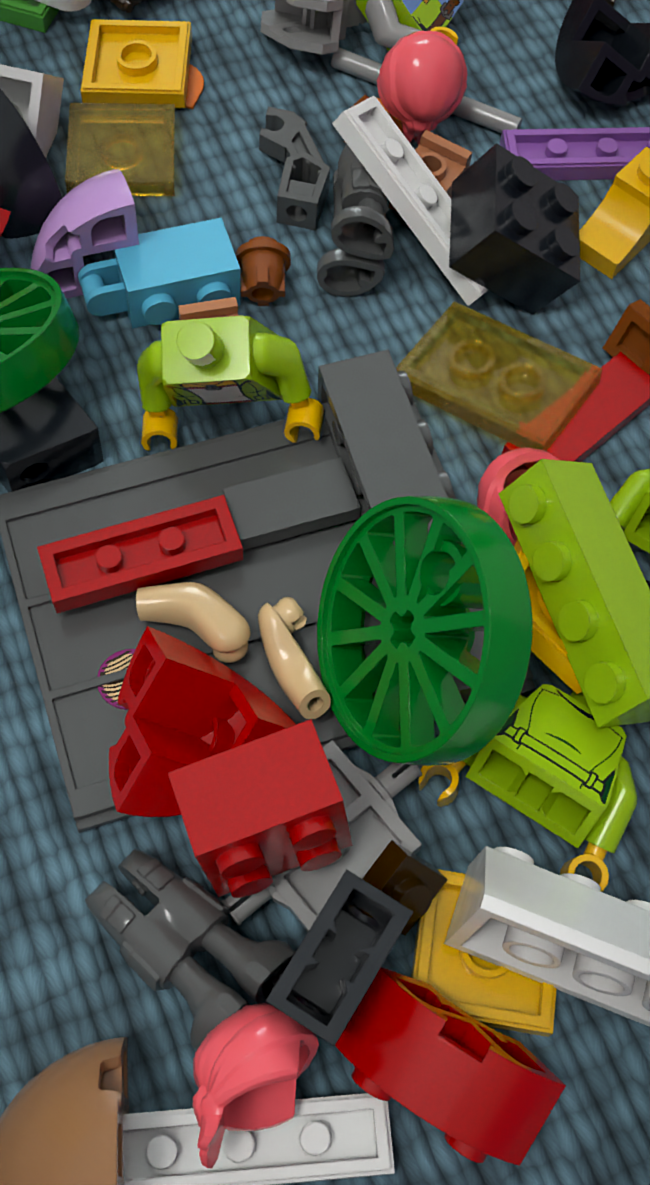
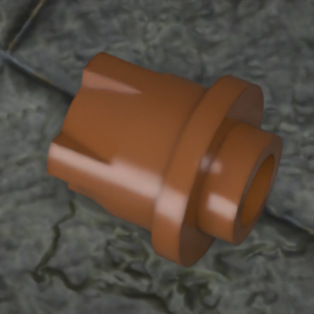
(263, 269)

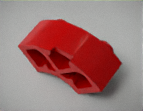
(448, 1069)

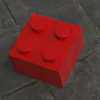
(262, 810)

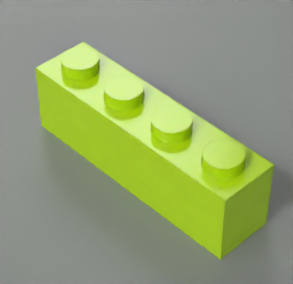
(587, 584)

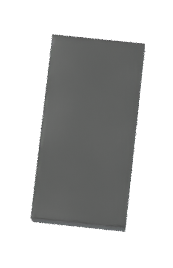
(292, 503)

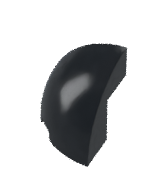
(603, 53)
(25, 176)

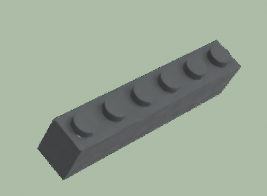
(382, 440)

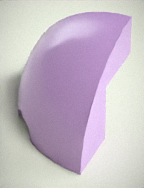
(86, 221)

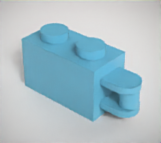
(162, 272)

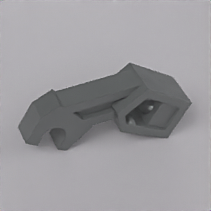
(304, 175)

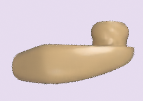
(200, 611)
(288, 660)

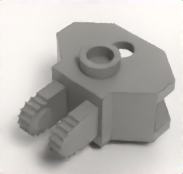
(311, 24)

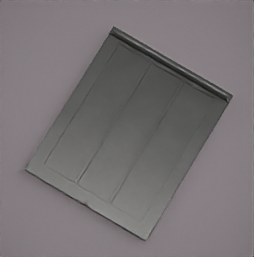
(76, 642)

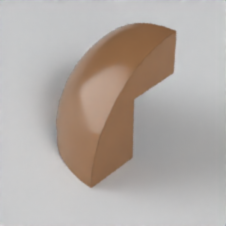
(69, 1121)

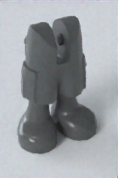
(357, 230)
(178, 927)

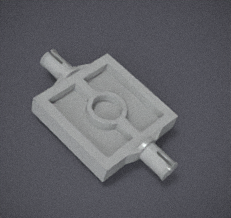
(372, 826)

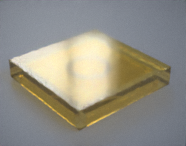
(126, 138)

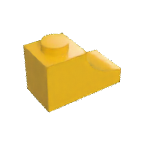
(621, 221)

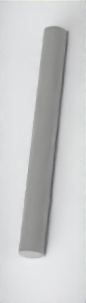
(468, 109)

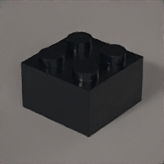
(514, 230)

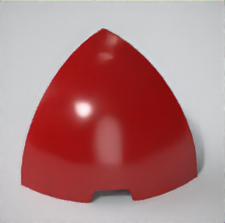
(178, 714)

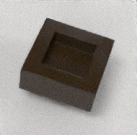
(406, 880)

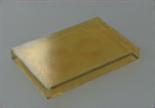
(499, 377)

